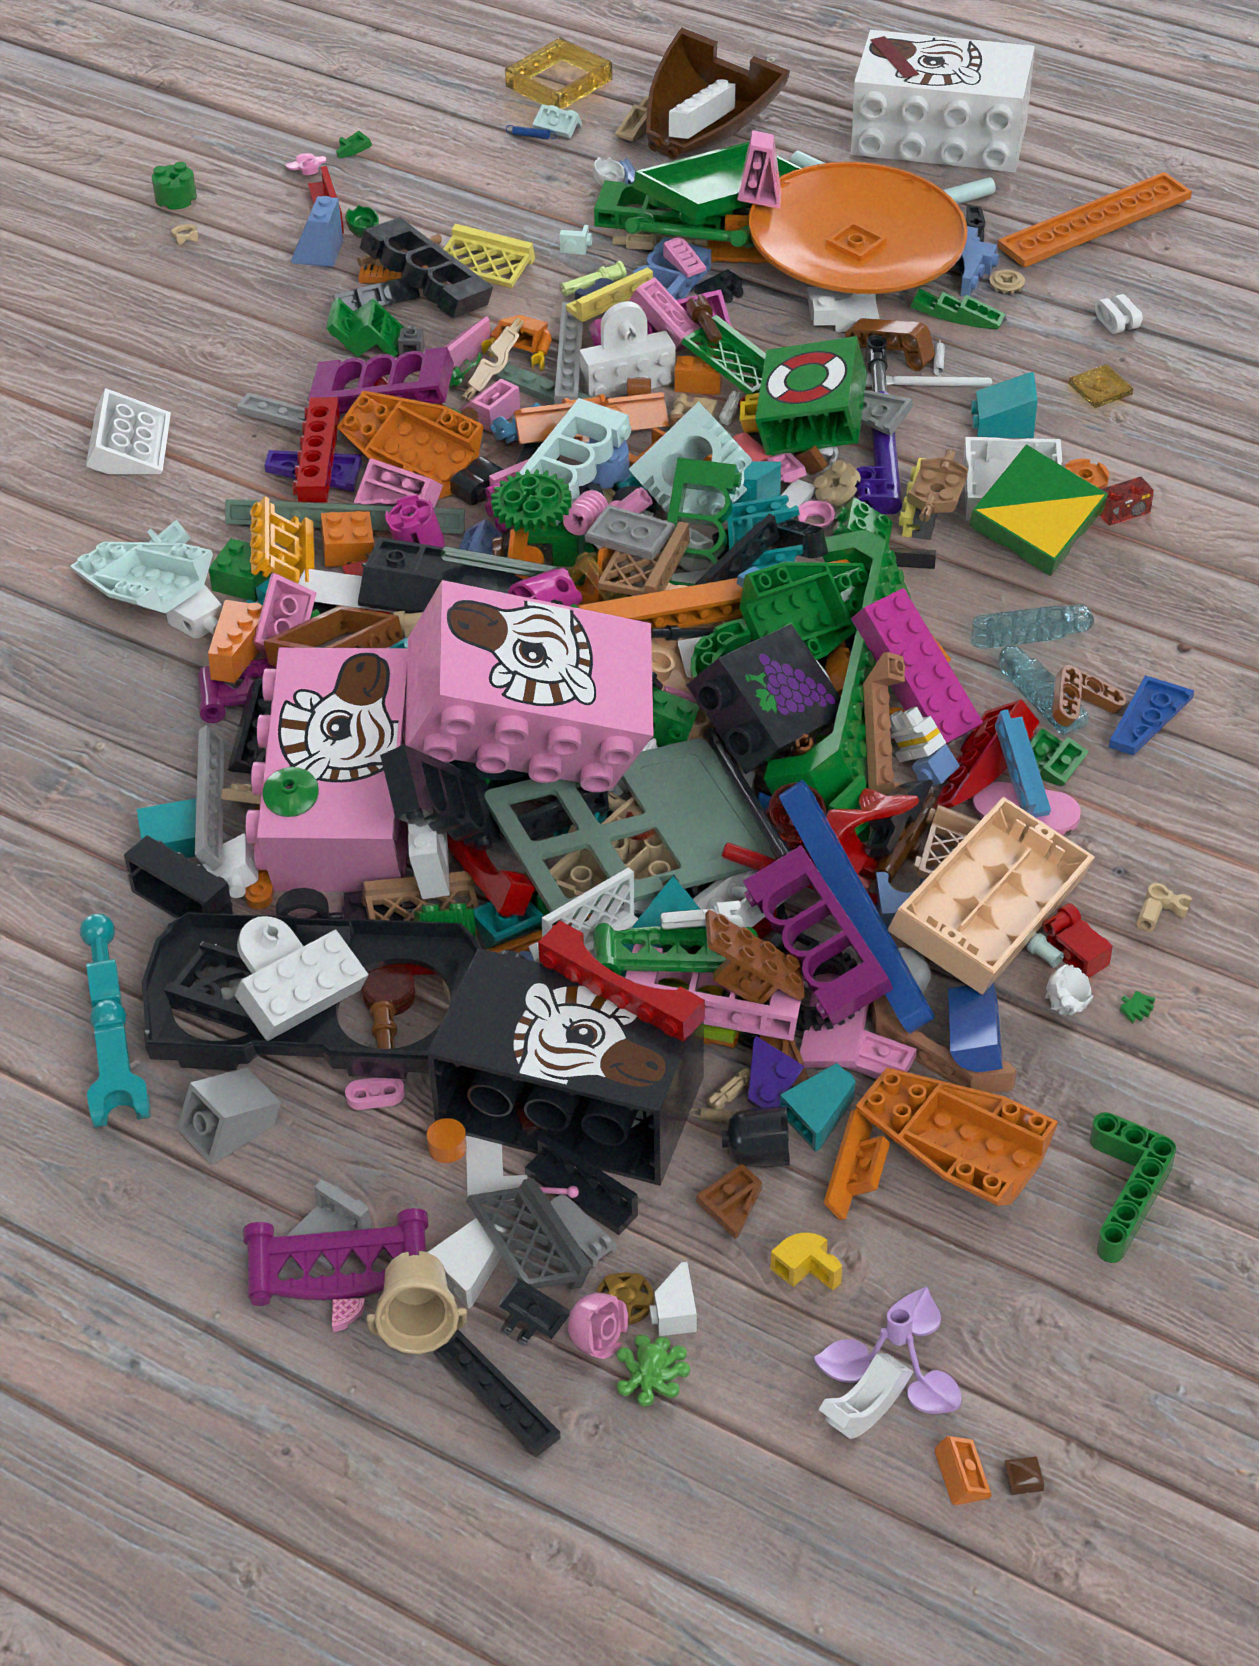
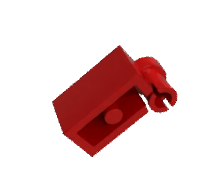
(1077, 941)

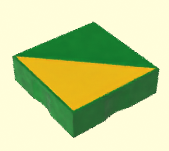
(1038, 509)

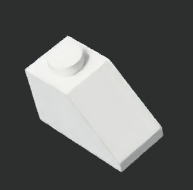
(675, 1304)

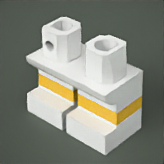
(914, 734)

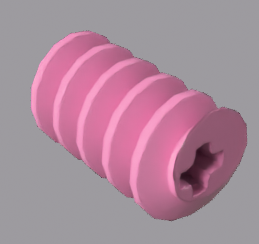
(584, 512)

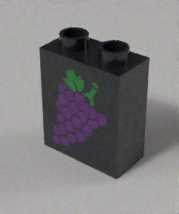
(766, 697)

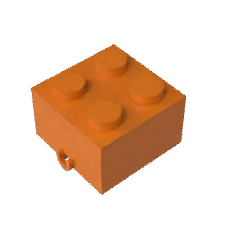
(346, 537)

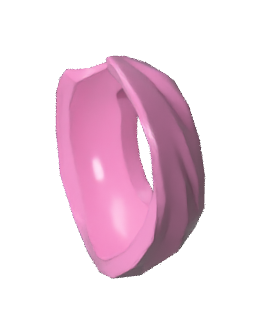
(817, 508)

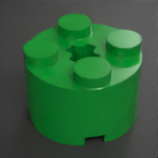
(174, 186)

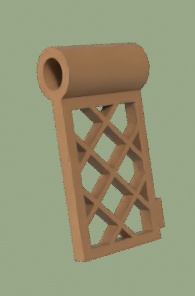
(947, 823)

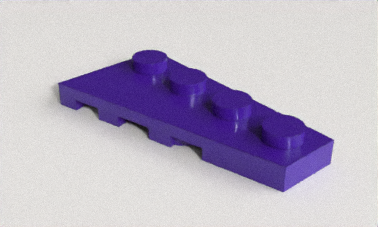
(344, 471)

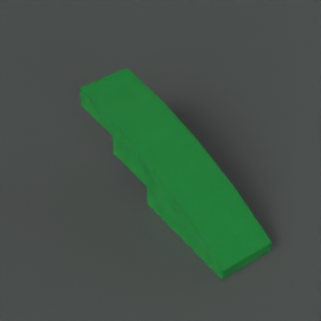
(965, 312)

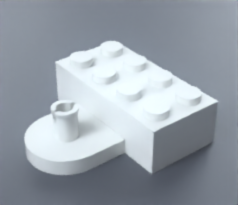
(626, 354)
(292, 979)

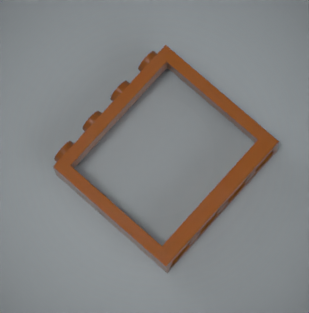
(369, 628)

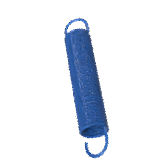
(530, 132)

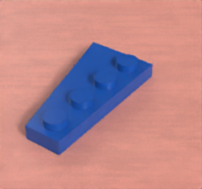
(1148, 713)

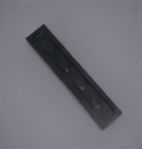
(498, 1394)

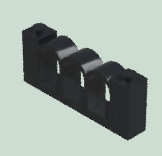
(467, 288)
(439, 796)

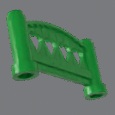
(647, 223)
(616, 957)

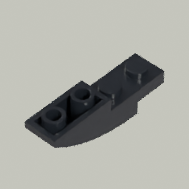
(384, 293)
(888, 830)

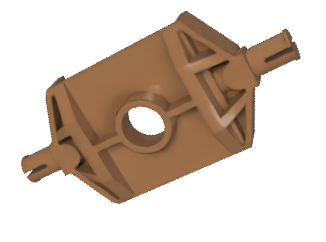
(940, 475)

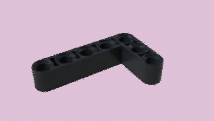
(792, 534)

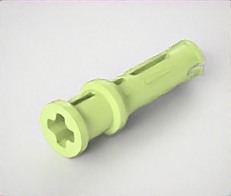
(612, 272)

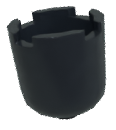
(758, 1137)

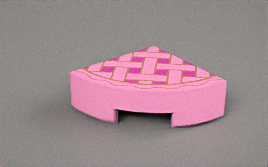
(346, 1312)

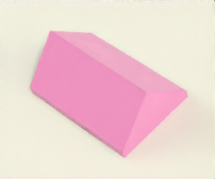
(664, 311)
(469, 342)
(283, 608)

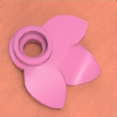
(306, 163)

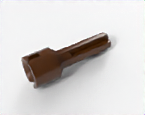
(702, 314)

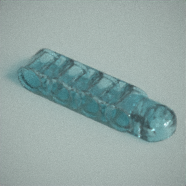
(1029, 625)
(1036, 685)

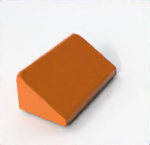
(962, 1470)

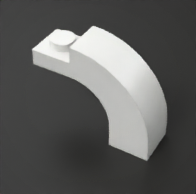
(869, 1397)

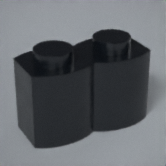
(471, 482)

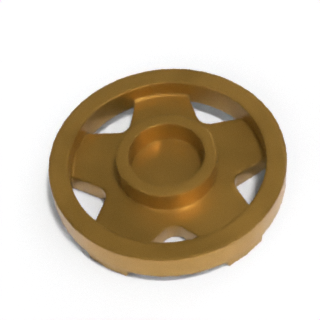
(630, 1293)

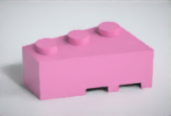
(760, 172)
(386, 484)

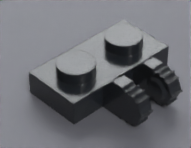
(726, 281)
(534, 1309)

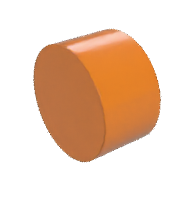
(446, 1140)

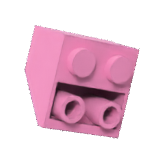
(495, 401)

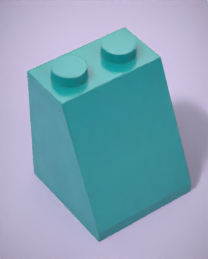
(1006, 408)

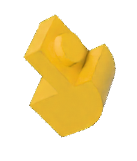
(748, 413)
(804, 1255)

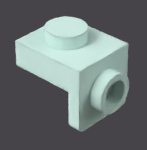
(575, 241)
(172, 534)

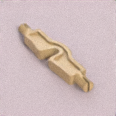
(648, 240)
(487, 369)

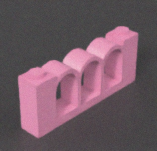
(775, 1020)

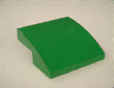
(1056, 758)

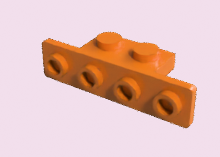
(856, 1165)

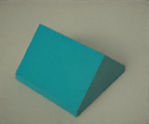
(498, 929)

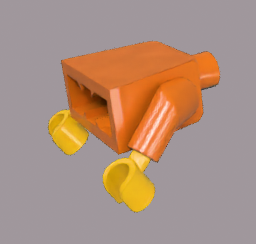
(532, 337)

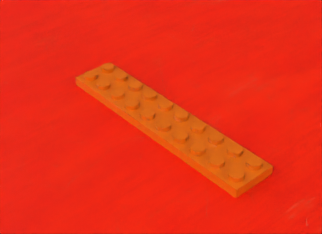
(1094, 219)

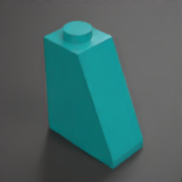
(819, 1104)

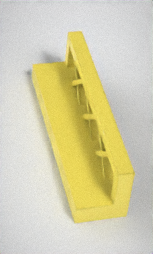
(608, 296)

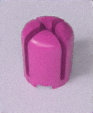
(416, 528)

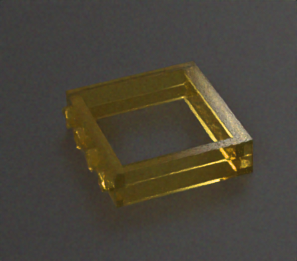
(519, 74)

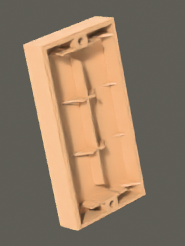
(991, 895)

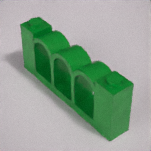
(612, 213)
(707, 477)

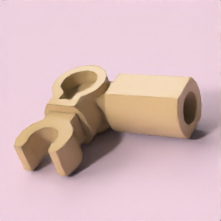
(1160, 898)

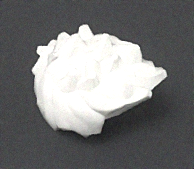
(1068, 990)

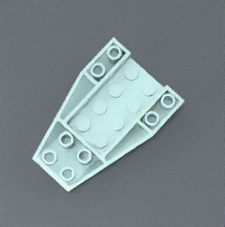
(146, 573)

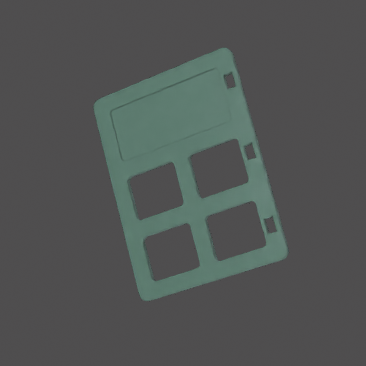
(681, 797)

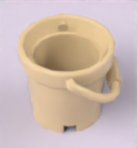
(416, 1305)

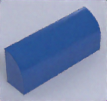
(975, 1028)

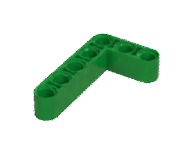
(1153, 1162)

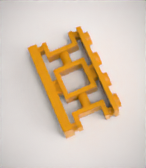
(294, 535)

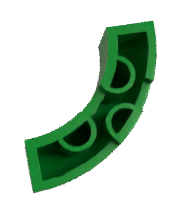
(722, 641)

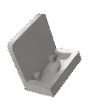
(333, 1213)

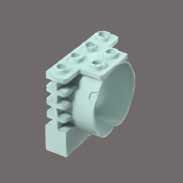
(692, 438)

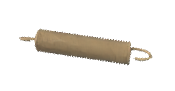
(714, 1115)

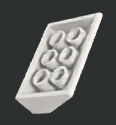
(127, 436)

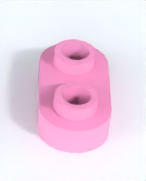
(374, 1093)

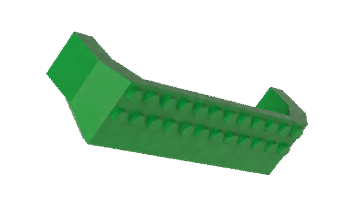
(843, 754)

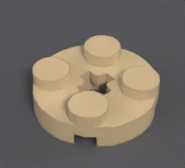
(841, 474)

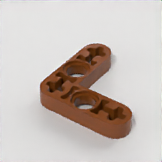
(1105, 695)

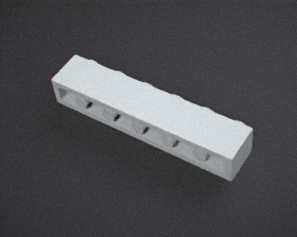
(702, 109)

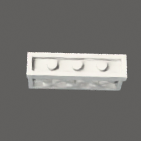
(617, 917)

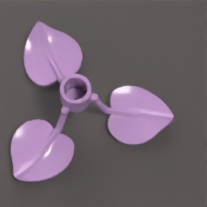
(911, 1315)

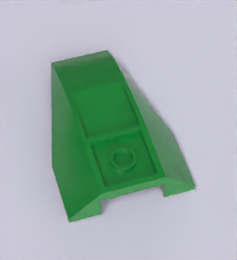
(808, 595)

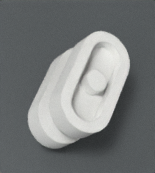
(1118, 314)

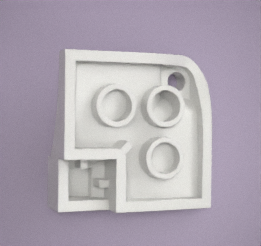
(840, 308)

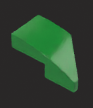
(353, 145)

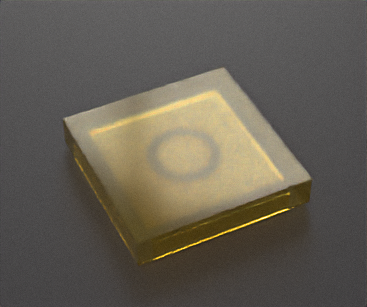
(1100, 386)

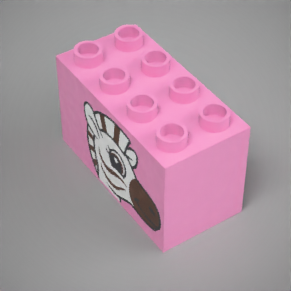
(528, 686)
(335, 720)

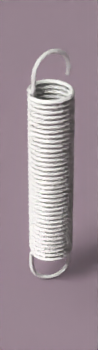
(939, 358)

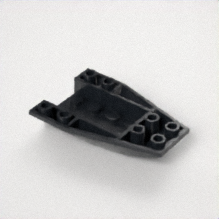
(408, 574)

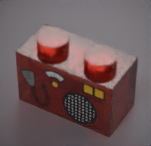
(1127, 500)

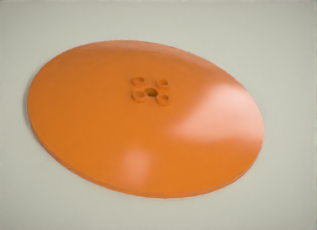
(860, 228)

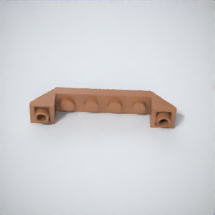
(886, 672)
(938, 1057)

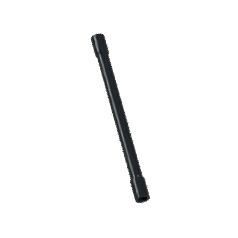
(777, 844)

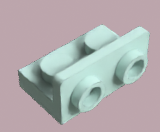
(557, 120)

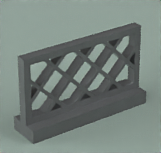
(546, 1229)

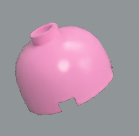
(597, 1324)

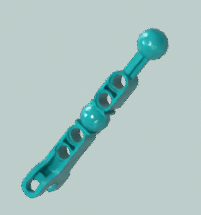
(108, 1018)

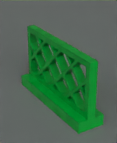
(732, 346)

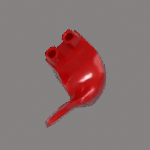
(873, 807)

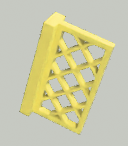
(490, 245)

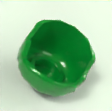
(361, 219)

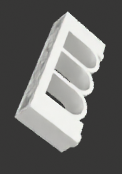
(429, 860)

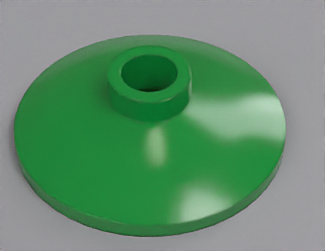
(290, 801)

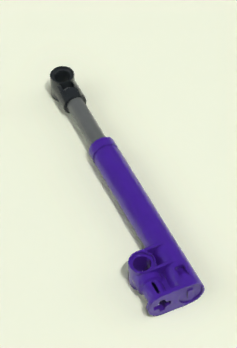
(881, 482)

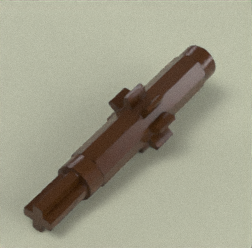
(908, 842)

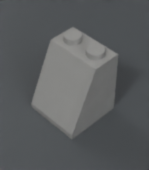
(226, 1113)

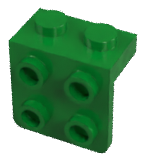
(860, 516)
(672, 717)

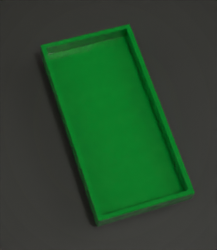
(700, 183)

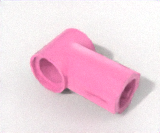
(634, 502)

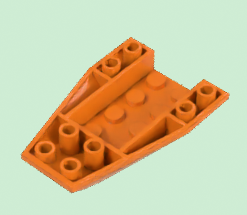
(413, 435)
(961, 1132)

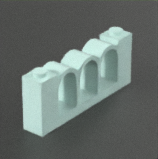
(587, 420)

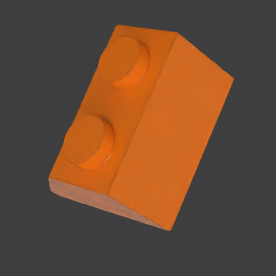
(696, 376)

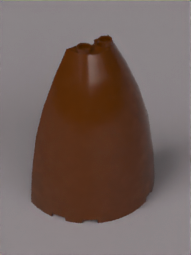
(690, 67)

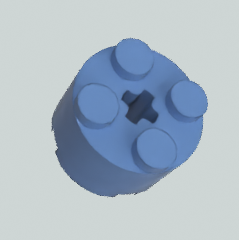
(615, 468)

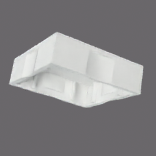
(990, 457)

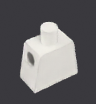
(196, 614)
(237, 865)

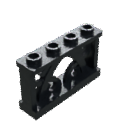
(196, 998)

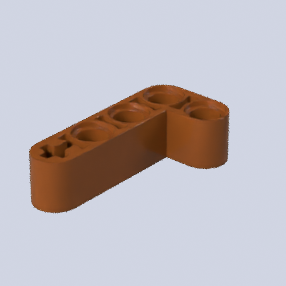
(905, 336)

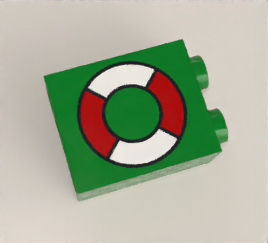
(811, 396)

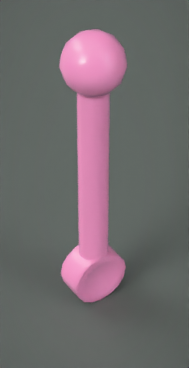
(572, 1191)

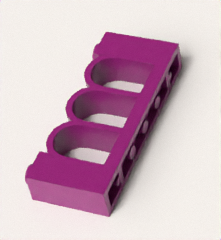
(432, 386)
(849, 991)

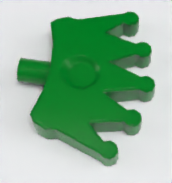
(1137, 1006)

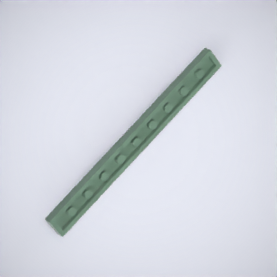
(238, 512)

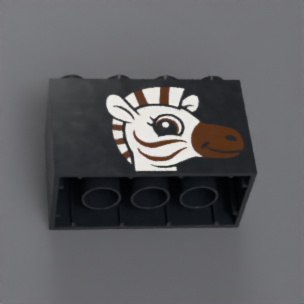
(570, 1060)

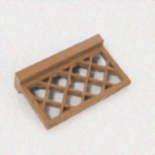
(654, 579)
(398, 890)

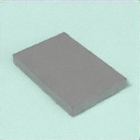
(630, 532)

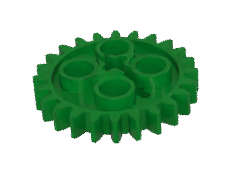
(531, 501)

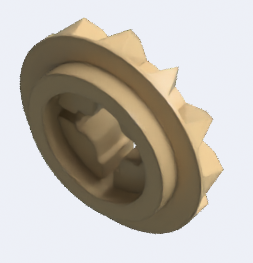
(1007, 281)

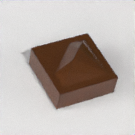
(1024, 1475)

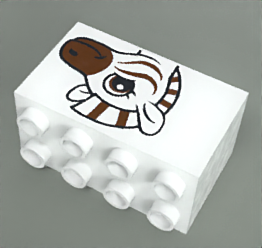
(958, 112)

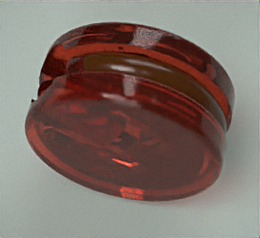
(390, 984)

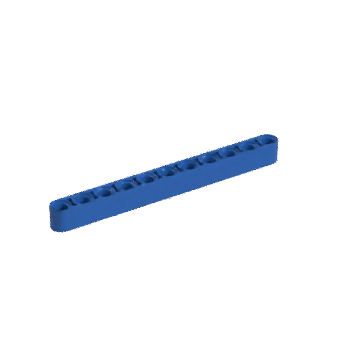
(848, 889)

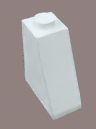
(468, 1261)

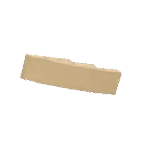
(634, 123)

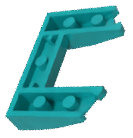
(749, 513)

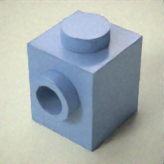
(936, 766)

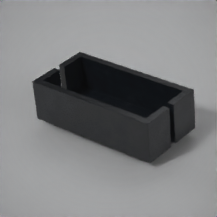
(174, 881)

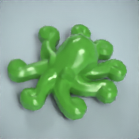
(652, 1368)

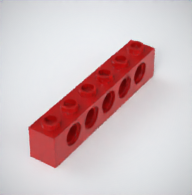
(317, 449)

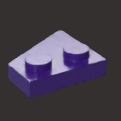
(770, 1074)

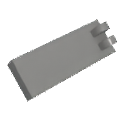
(585, 1231)

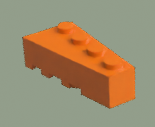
(233, 640)

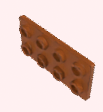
(751, 965)

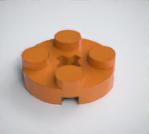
(1095, 474)

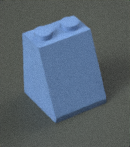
(321, 235)

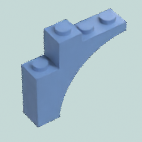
(975, 261)

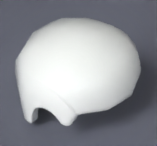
(608, 170)

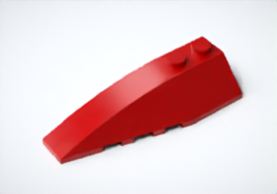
(982, 756)

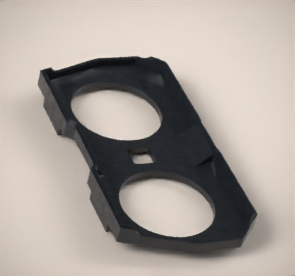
(375, 943)

